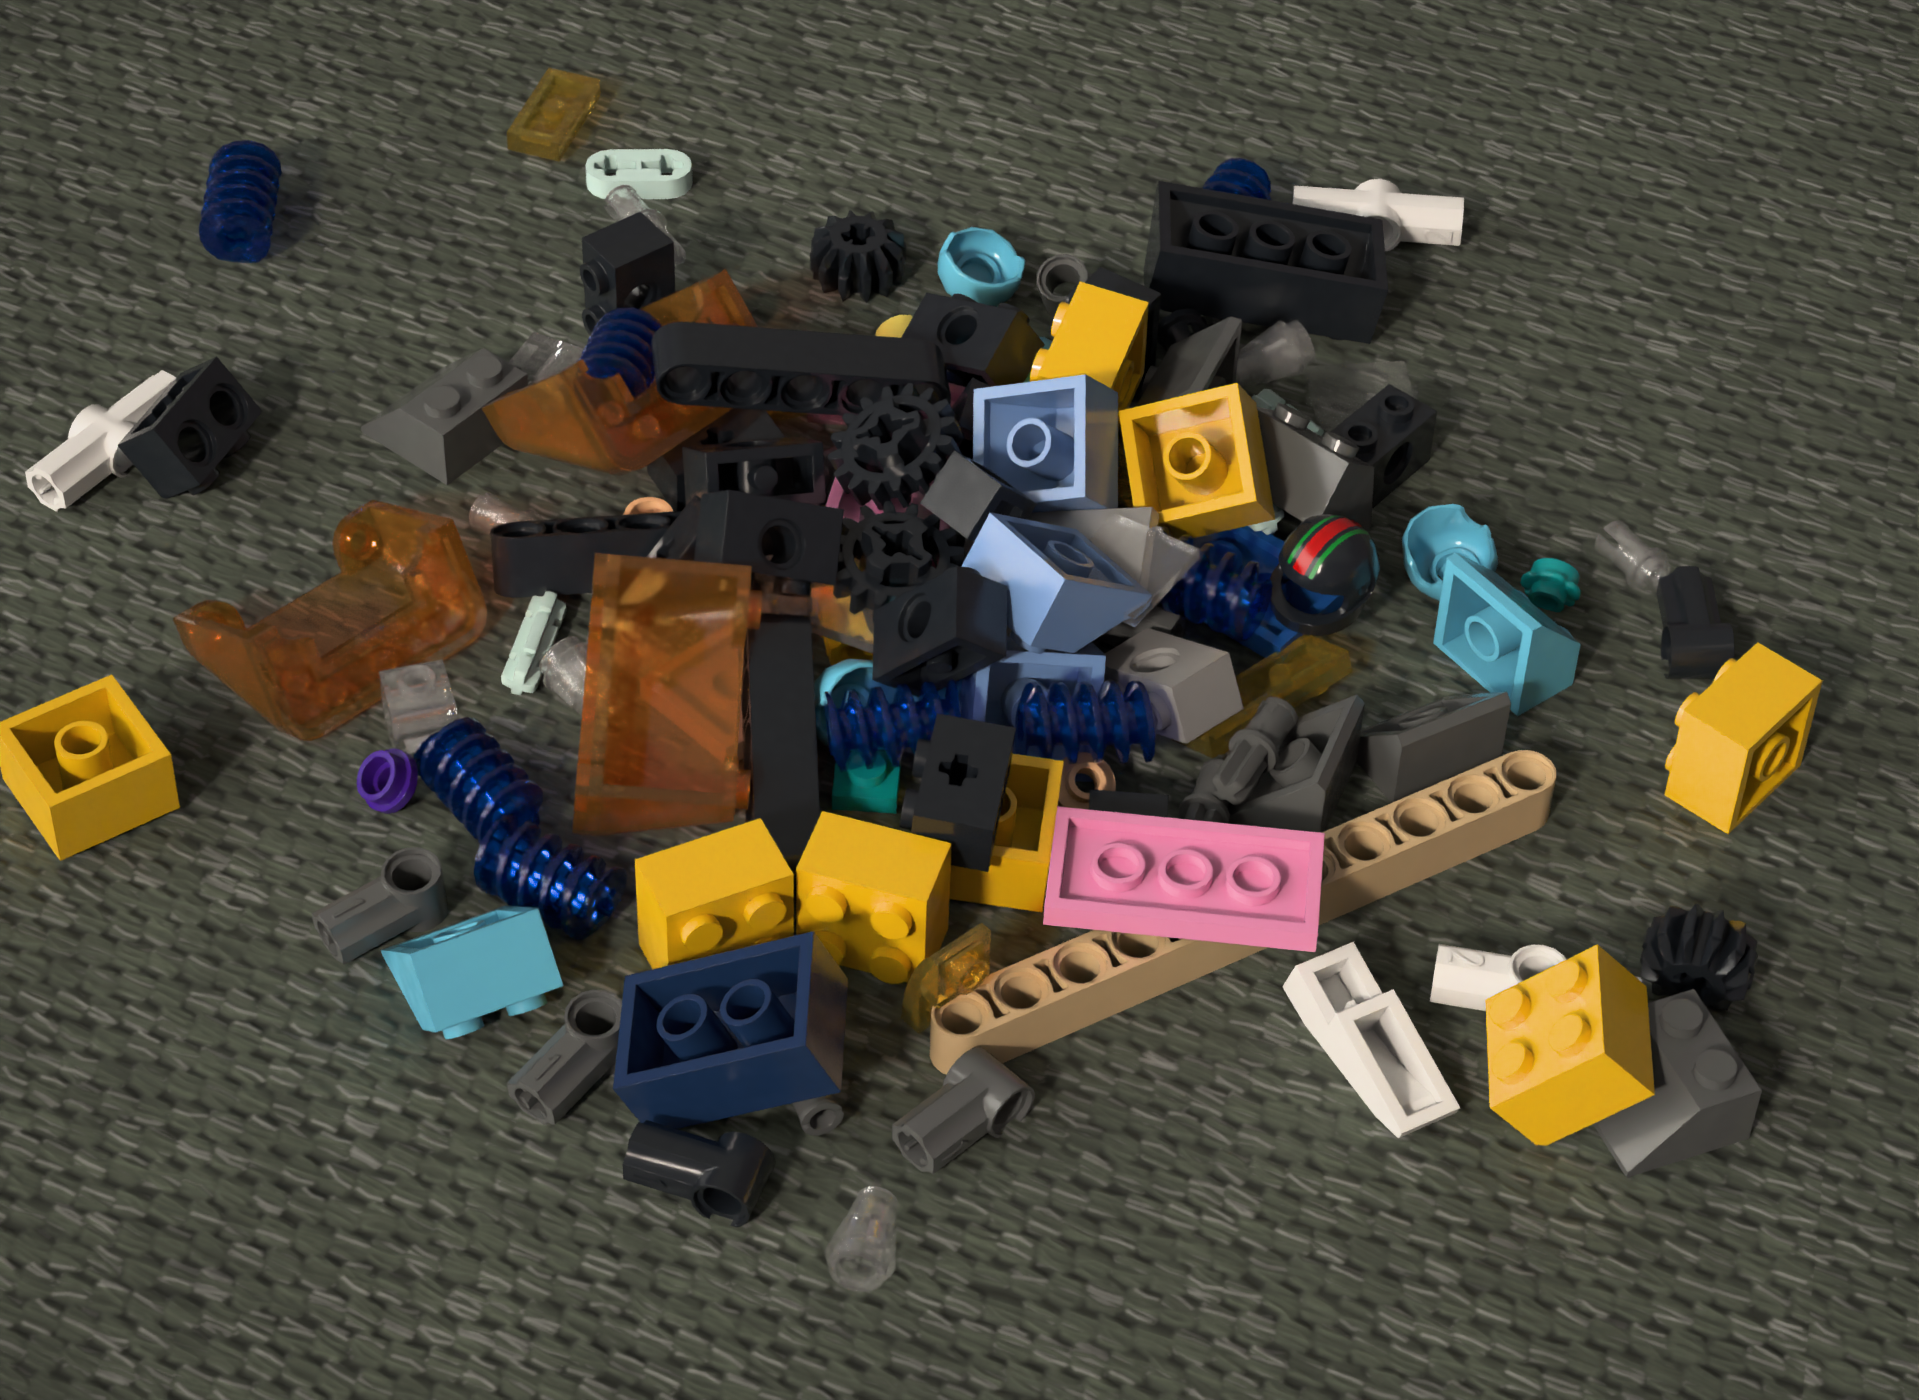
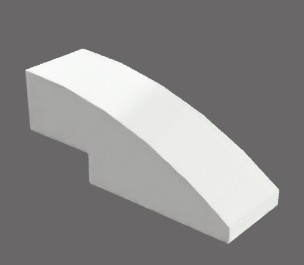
(1370, 1040)

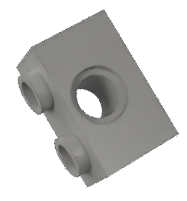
(1185, 680)

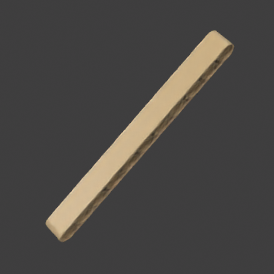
(1361, 863)

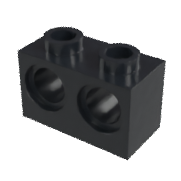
(191, 430)

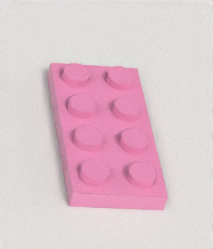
(1185, 879)

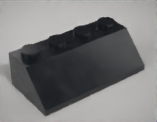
(1266, 261)

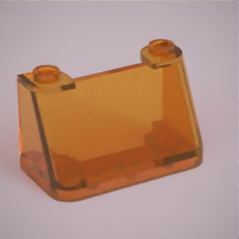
(597, 419)
(317, 660)
(663, 695)

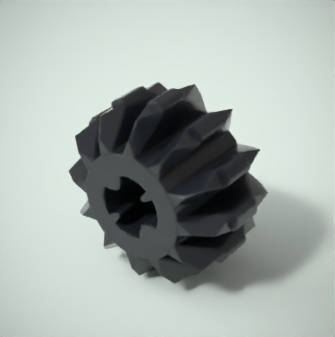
(858, 255)
(1699, 954)

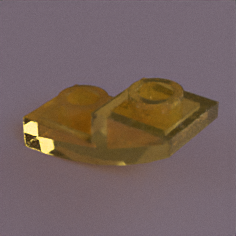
(945, 975)

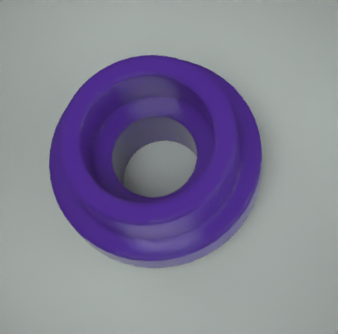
(387, 780)

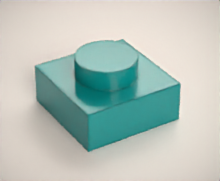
(867, 789)

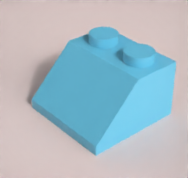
(1502, 636)
(476, 969)

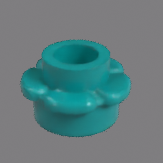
(1551, 584)

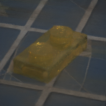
(553, 114)

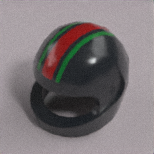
(1328, 558)

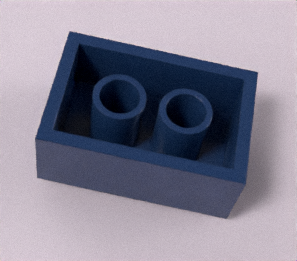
(732, 1033)

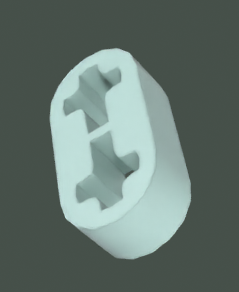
(640, 170)

